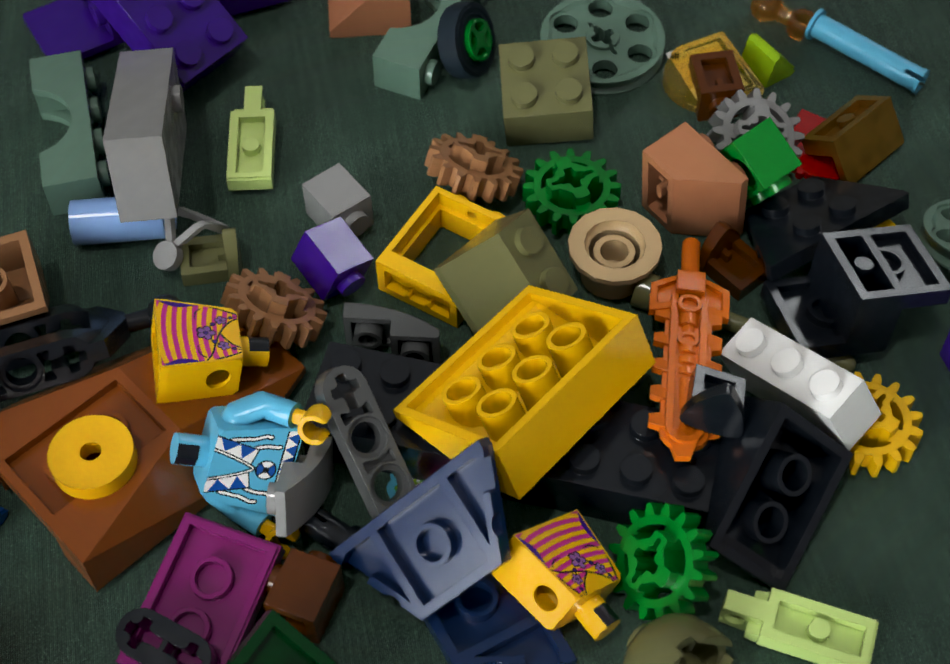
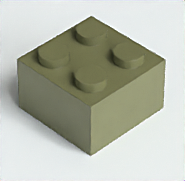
(546, 91)

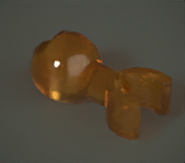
(770, 10)

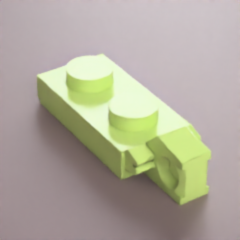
(251, 144)
(801, 626)

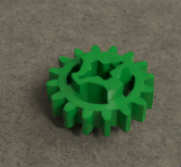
(569, 189)
(663, 560)

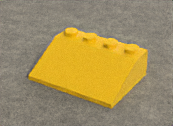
(530, 383)

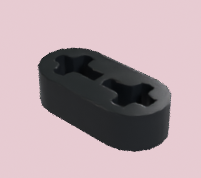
(171, 634)

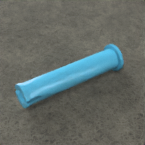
(866, 51)

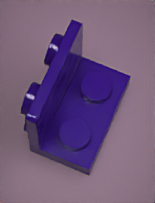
(71, 27)

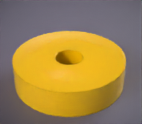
(95, 477)

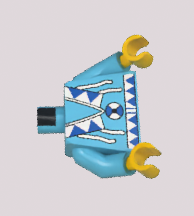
(245, 451)

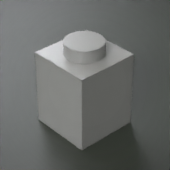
(336, 195)

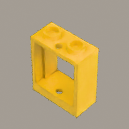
(414, 283)

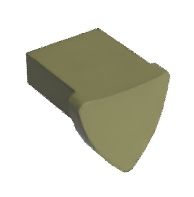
(211, 258)

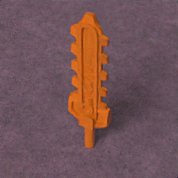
(690, 312)

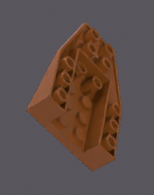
(116, 530)

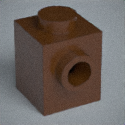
(305, 591)

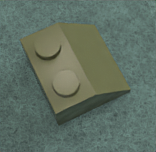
(499, 266)

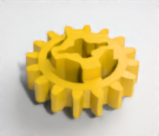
(892, 435)

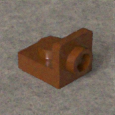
(714, 79)

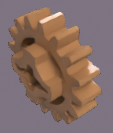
(473, 167)
(274, 307)

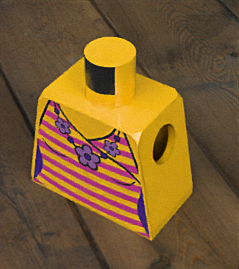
(200, 351)
(562, 575)

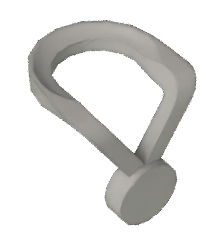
(169, 253)

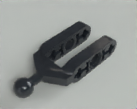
(99, 334)

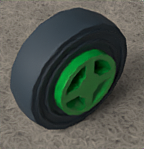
(466, 40)

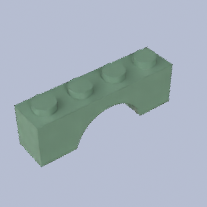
(410, 56)
(73, 164)

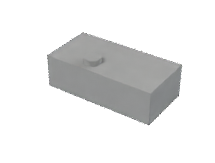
(146, 135)

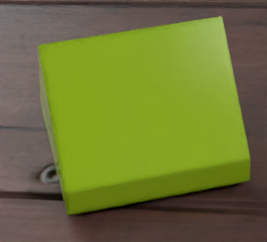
(766, 61)

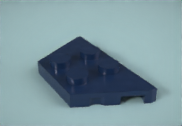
(436, 536)
(495, 628)

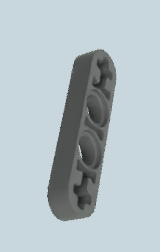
(383, 455)

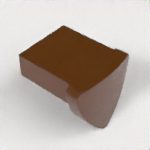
(731, 261)

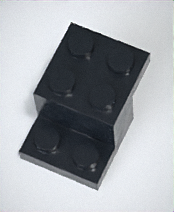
(856, 290)

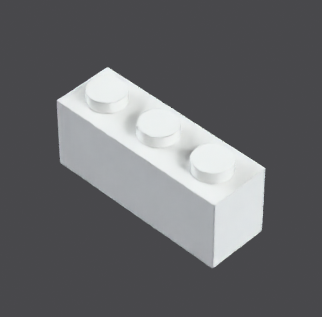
(803, 380)

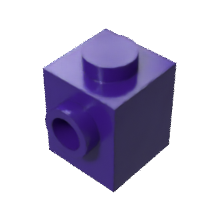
(332, 259)

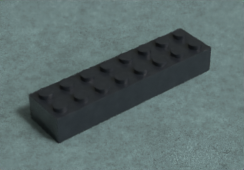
(602, 476)

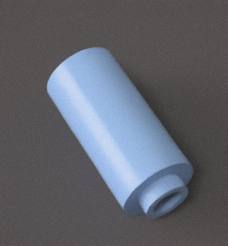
(99, 223)

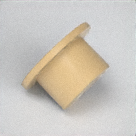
(614, 251)

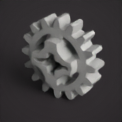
(754, 110)

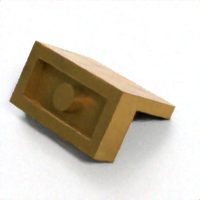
(857, 136)

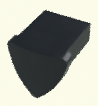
(715, 402)

